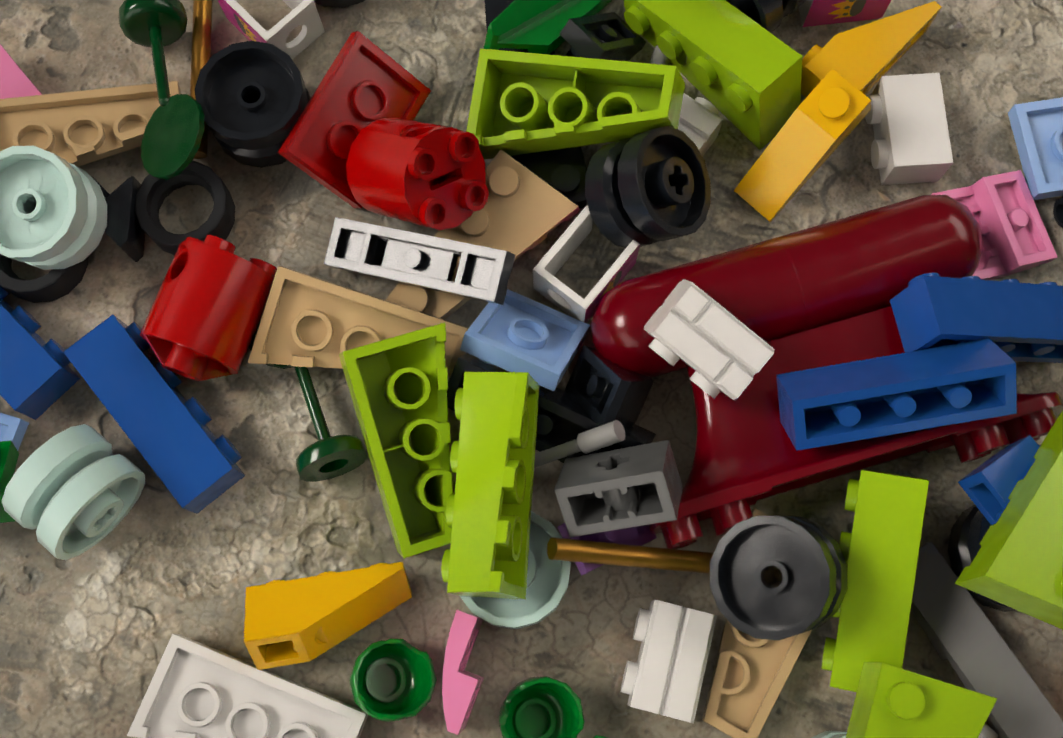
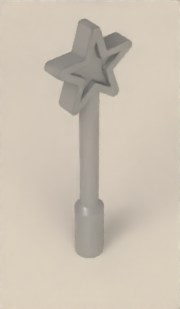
(586, 442)

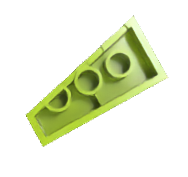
(726, 58)
(566, 101)
(1024, 549)
(911, 705)

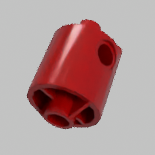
(417, 172)
(207, 309)

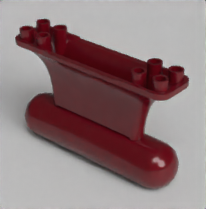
(819, 304)

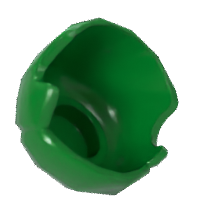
(392, 680)
(541, 710)

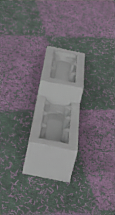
(978, 652)

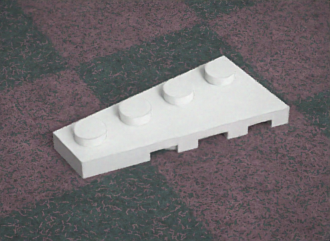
(220, 696)

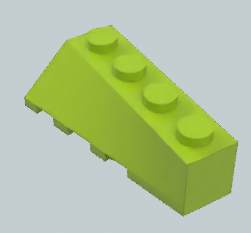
(404, 422)
(492, 485)
(880, 574)

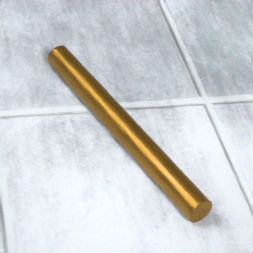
(200, 55)
(628, 555)

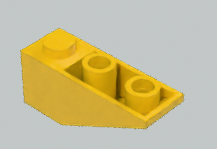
(312, 614)

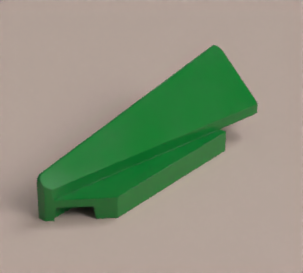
(537, 23)

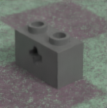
(619, 489)

